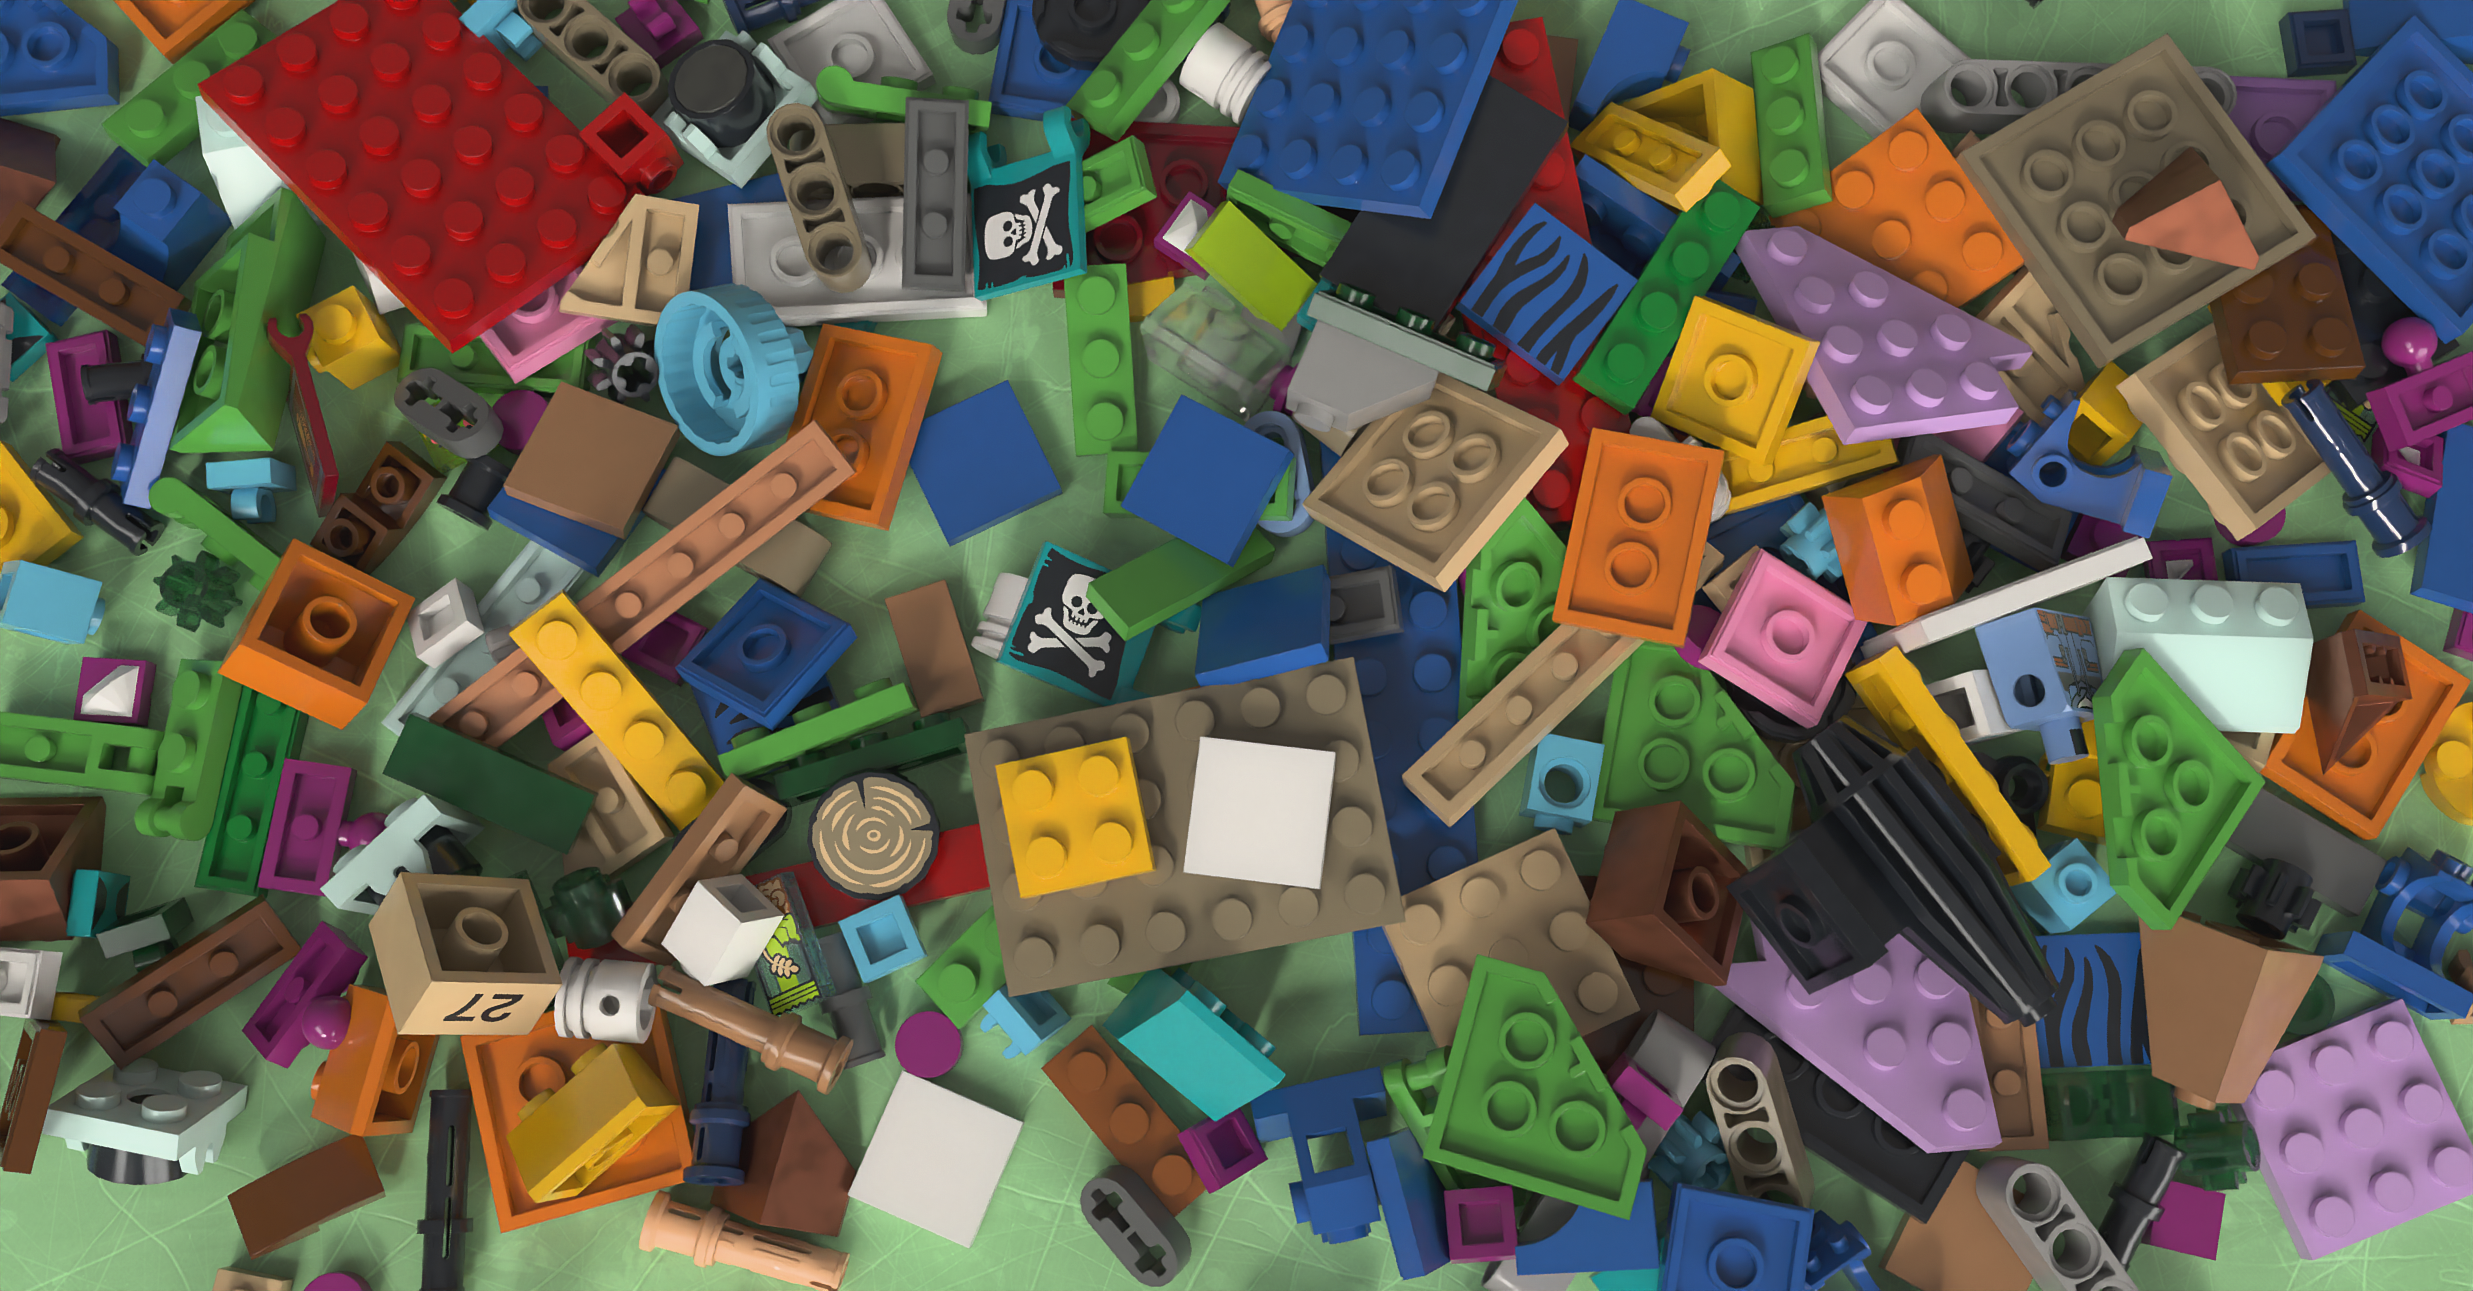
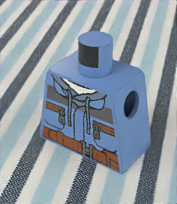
(2044, 676)

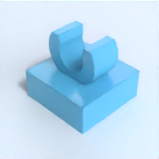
(502, 26)
(251, 486)
(883, 939)
(1024, 1018)

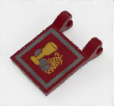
(306, 413)

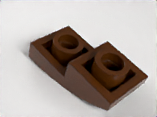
(382, 511)
(305, 1194)

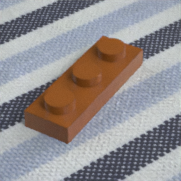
(1125, 1118)

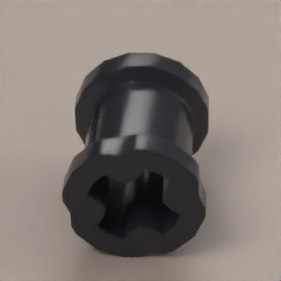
(476, 490)

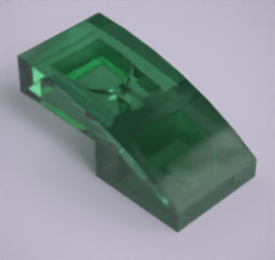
(2108, 1104)

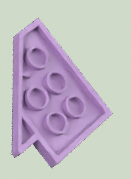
(1887, 350)
(1888, 1036)

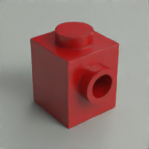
(633, 146)

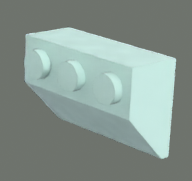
(2225, 643)

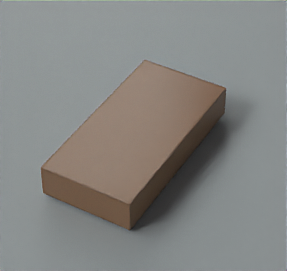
(934, 649)

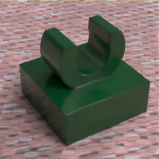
(146, 933)

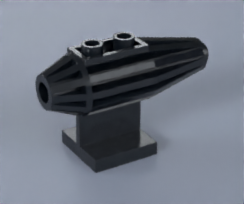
(1888, 859)

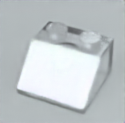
(1215, 348)

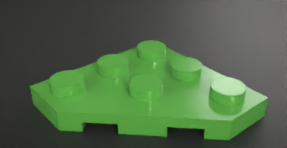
(1508, 601)
(1684, 739)
(2166, 788)
(1530, 1098)

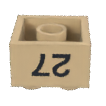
(463, 955)

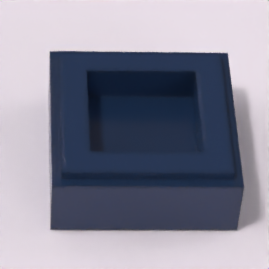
(2317, 43)

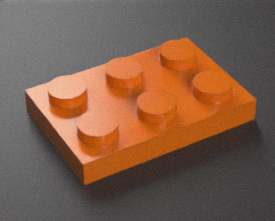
(871, 403)
(1638, 537)
(2377, 770)

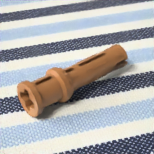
(779, 1039)

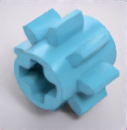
(1810, 544)
(1692, 1154)

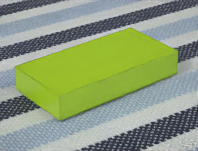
(1250, 266)

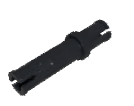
(447, 1110)

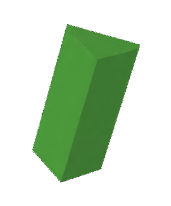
(236, 376)

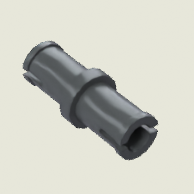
(849, 1008)

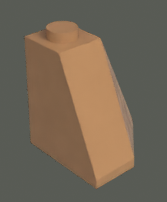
(2218, 1004)

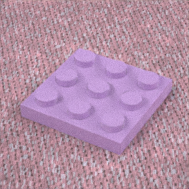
(2356, 1130)

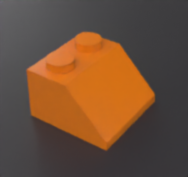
(1899, 543)
(317, 635)
(375, 1074)

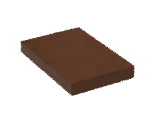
(29, 1093)

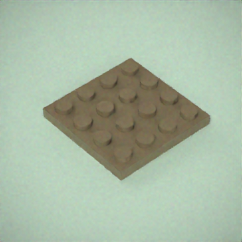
(2083, 155)

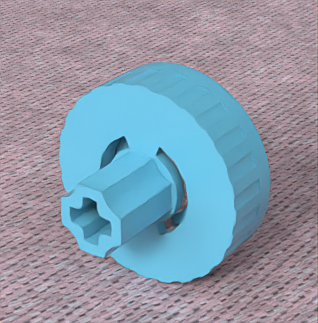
(731, 391)

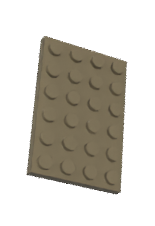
(1177, 915)

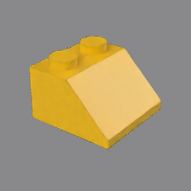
(1716, 112)
(588, 1122)

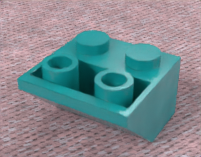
(1194, 1042)

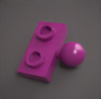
(2430, 396)
(313, 826)
(307, 999)

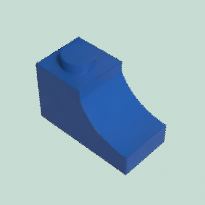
(1631, 60)
(167, 226)
(1597, 1241)

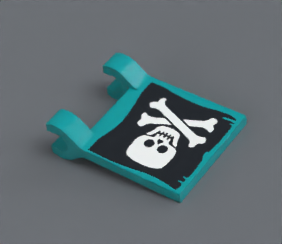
(1029, 211)
(1068, 641)

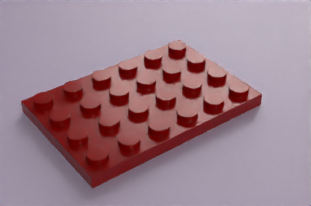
(424, 157)

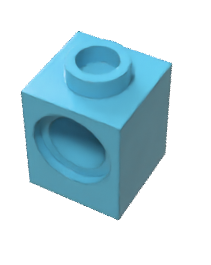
(49, 602)
(1578, 760)
(2066, 890)

